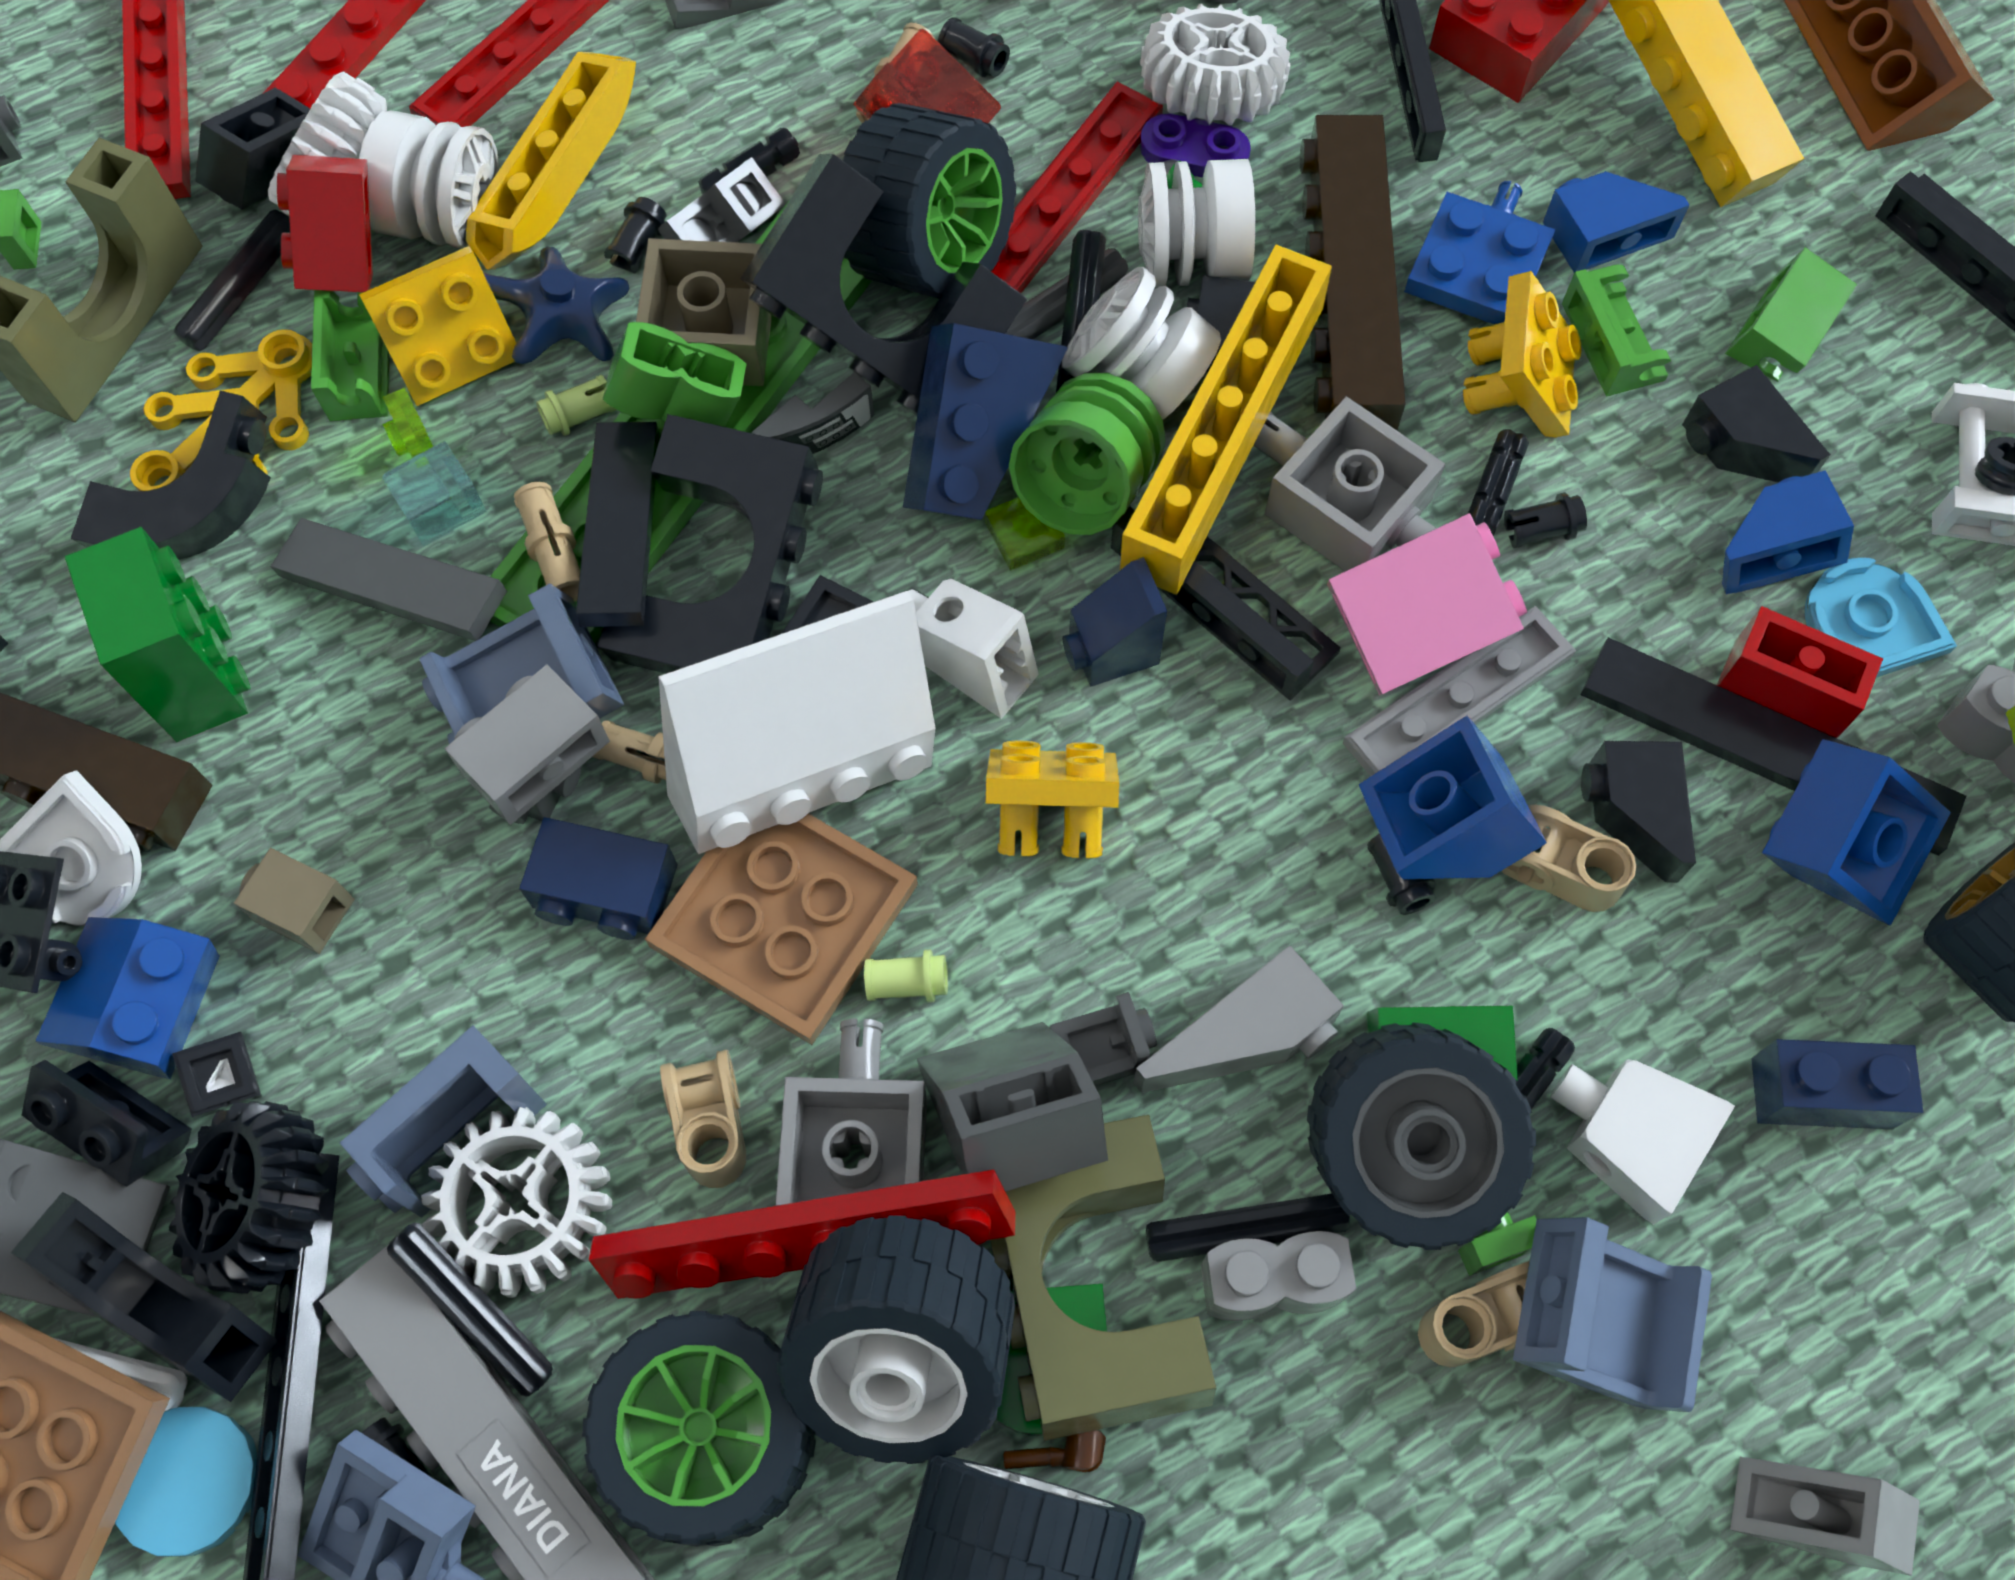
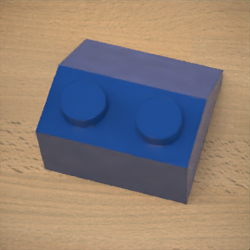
(1451, 808)
(1857, 829)
(131, 994)

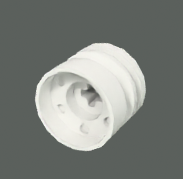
(426, 176)
(1198, 222)
(1134, 340)

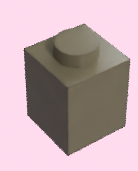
(293, 900)

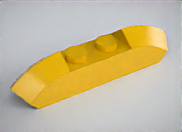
(551, 158)

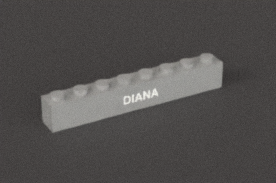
(475, 1430)

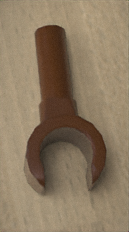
(1081, 1453)

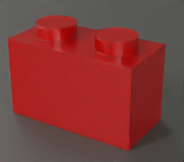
(328, 223)
(1800, 672)

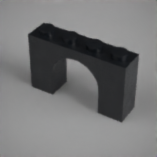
(801, 275)
(767, 484)

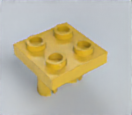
(441, 325)
(1535, 358)
(1077, 778)

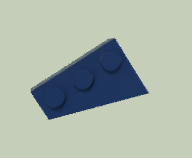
(971, 411)

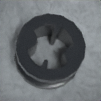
(1998, 466)

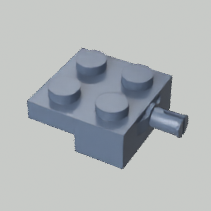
(385, 1519)

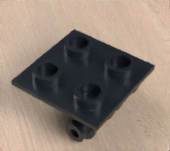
(26, 914)

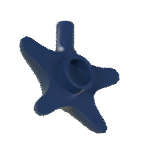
(559, 307)

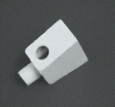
(976, 644)
(1642, 1132)

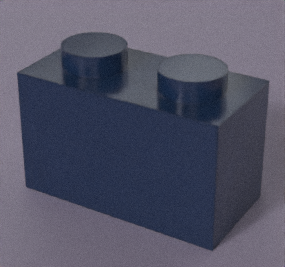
(598, 878)
(1836, 1084)

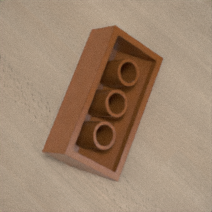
(1892, 66)

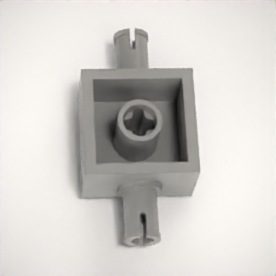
(1349, 485)
(855, 1109)

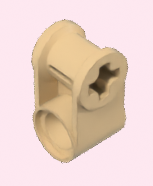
(1563, 859)
(705, 1107)
(1489, 1311)

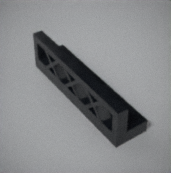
(1954, 242)
(1241, 628)

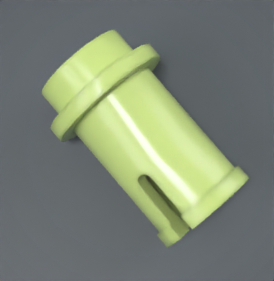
(573, 406)
(906, 977)

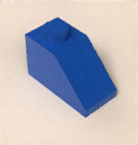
(1611, 218)
(1789, 533)

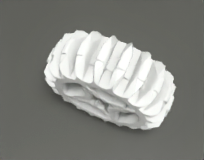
(1215, 64)
(334, 124)
(534, 1180)

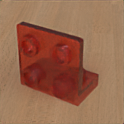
(927, 78)

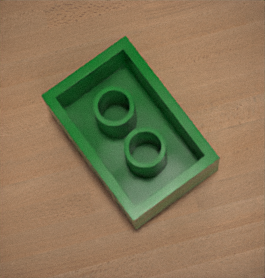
(158, 634)

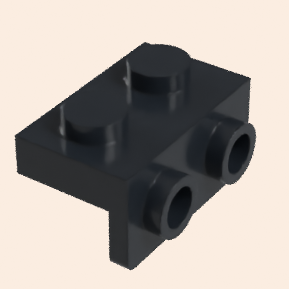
(102, 1120)

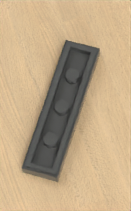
(389, 579)

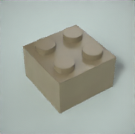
(700, 297)

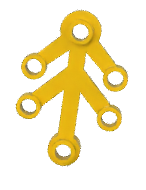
(266, 376)

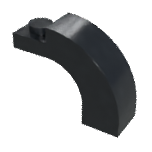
(202, 503)
(144, 1298)

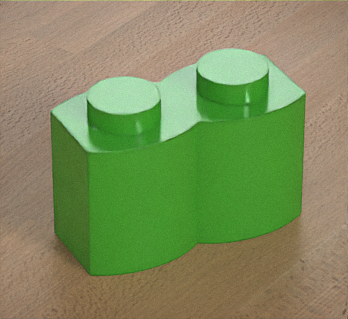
(665, 375)

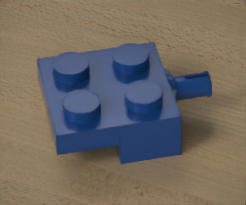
(1475, 252)

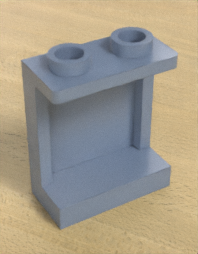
(484, 671)
(431, 1113)
(1612, 1317)

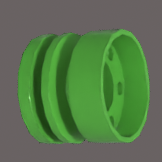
(1087, 453)

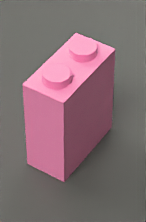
(1427, 603)

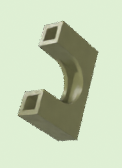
(141, 257)
(1082, 1374)

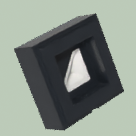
(216, 1075)

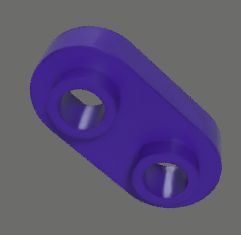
(1193, 141)

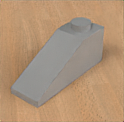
(1251, 1028)

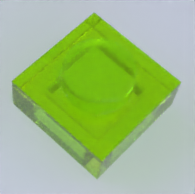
(406, 428)
(1020, 534)

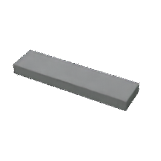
(1468, 686)

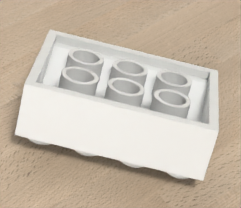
(796, 722)

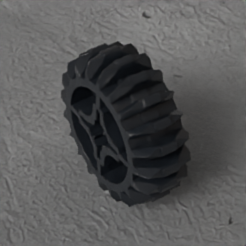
(248, 1197)

